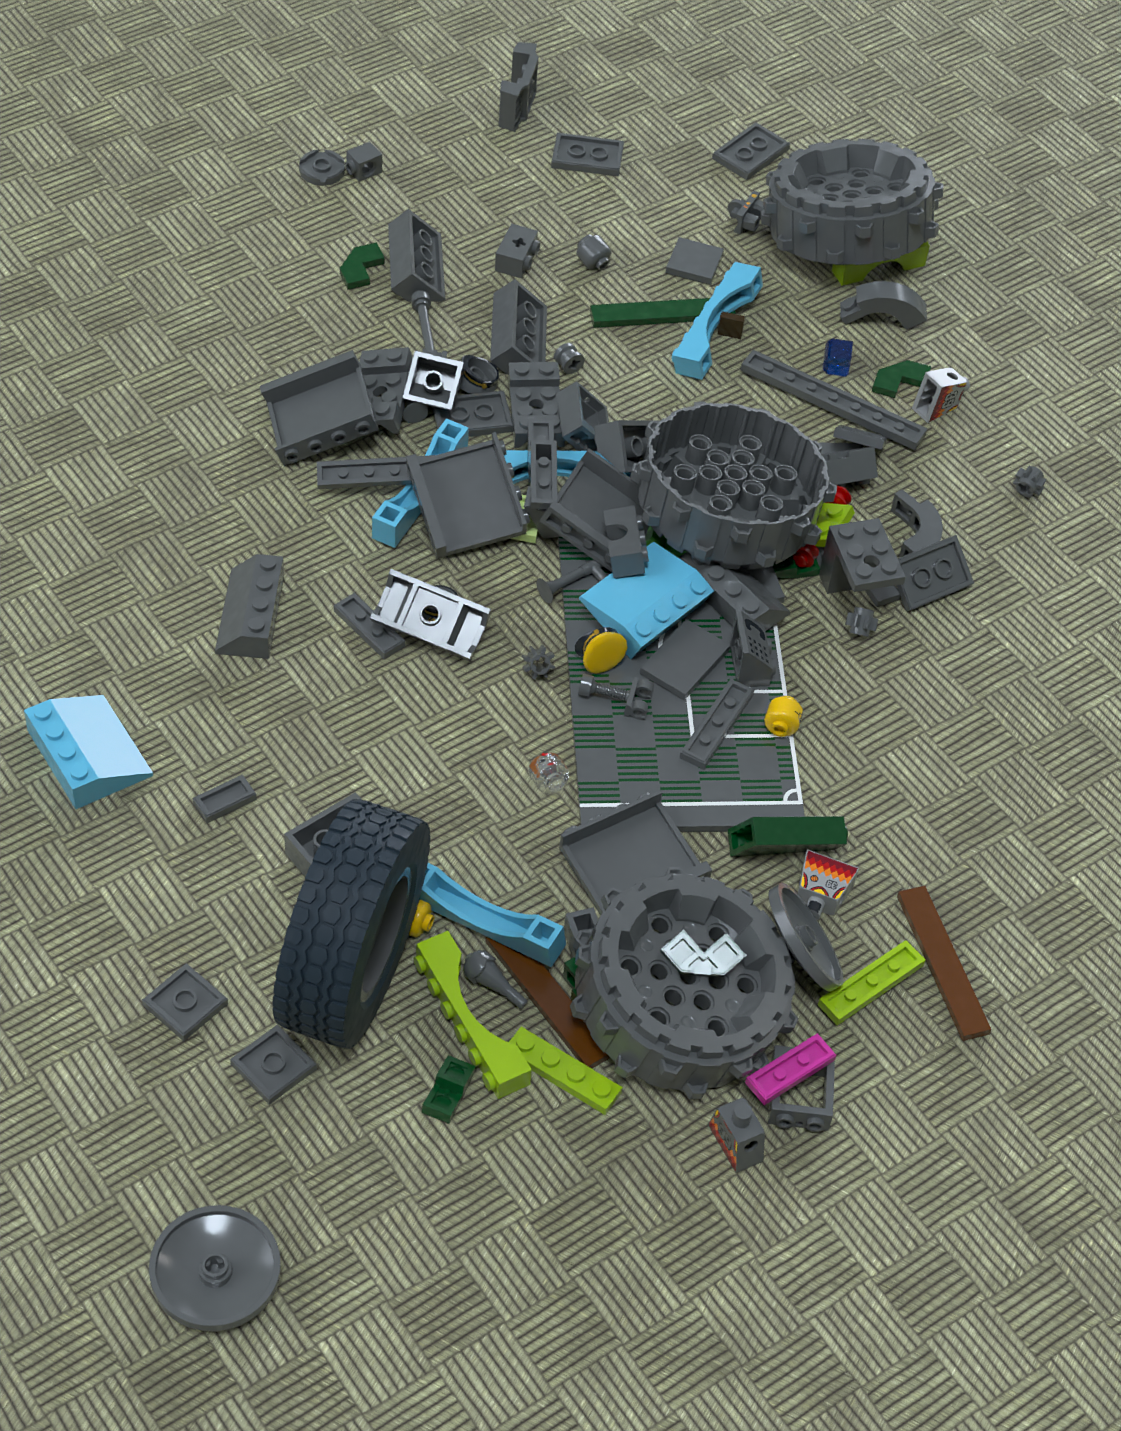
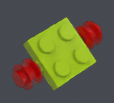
(831, 514)

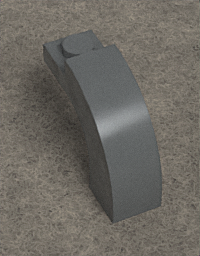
(885, 298)
(922, 519)

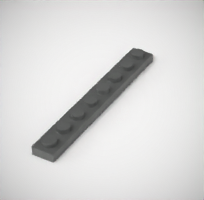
(834, 399)

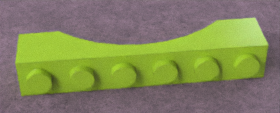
(500, 1061)

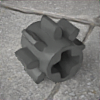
(1029, 481)
(861, 621)
(535, 654)

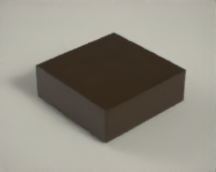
(731, 325)

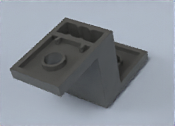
(858, 558)

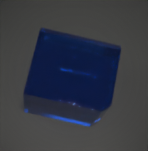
(837, 357)

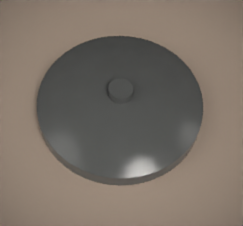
(805, 937)
(214, 1268)

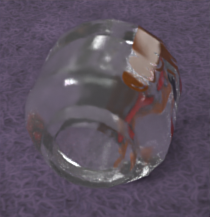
(548, 773)

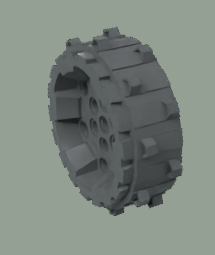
(851, 202)
(732, 485)
(679, 1042)

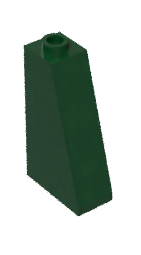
(787, 835)

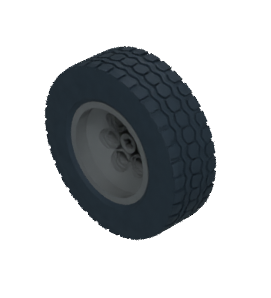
(351, 923)

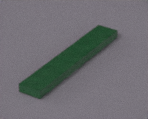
(647, 312)

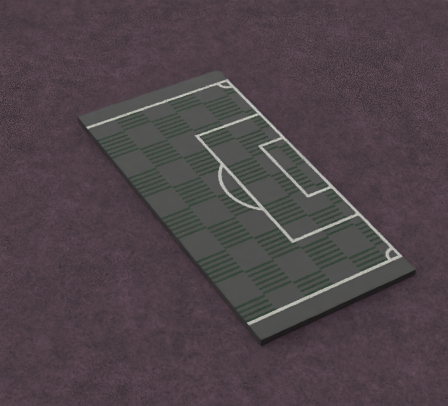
(630, 756)

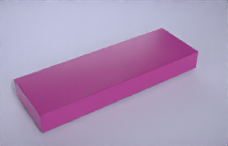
(790, 1069)

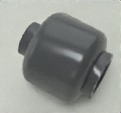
(593, 252)

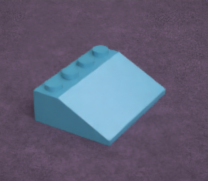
(648, 603)
(86, 747)

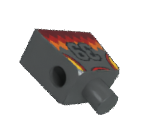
(738, 1128)

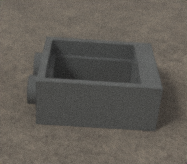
(580, 416)
(799, 1116)

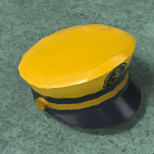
(601, 649)

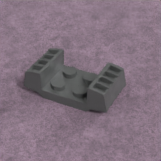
(519, 94)

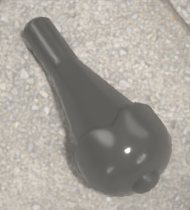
(481, 969)

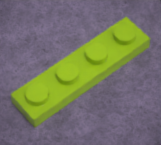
(871, 982)
(567, 1072)

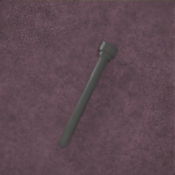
(421, 303)

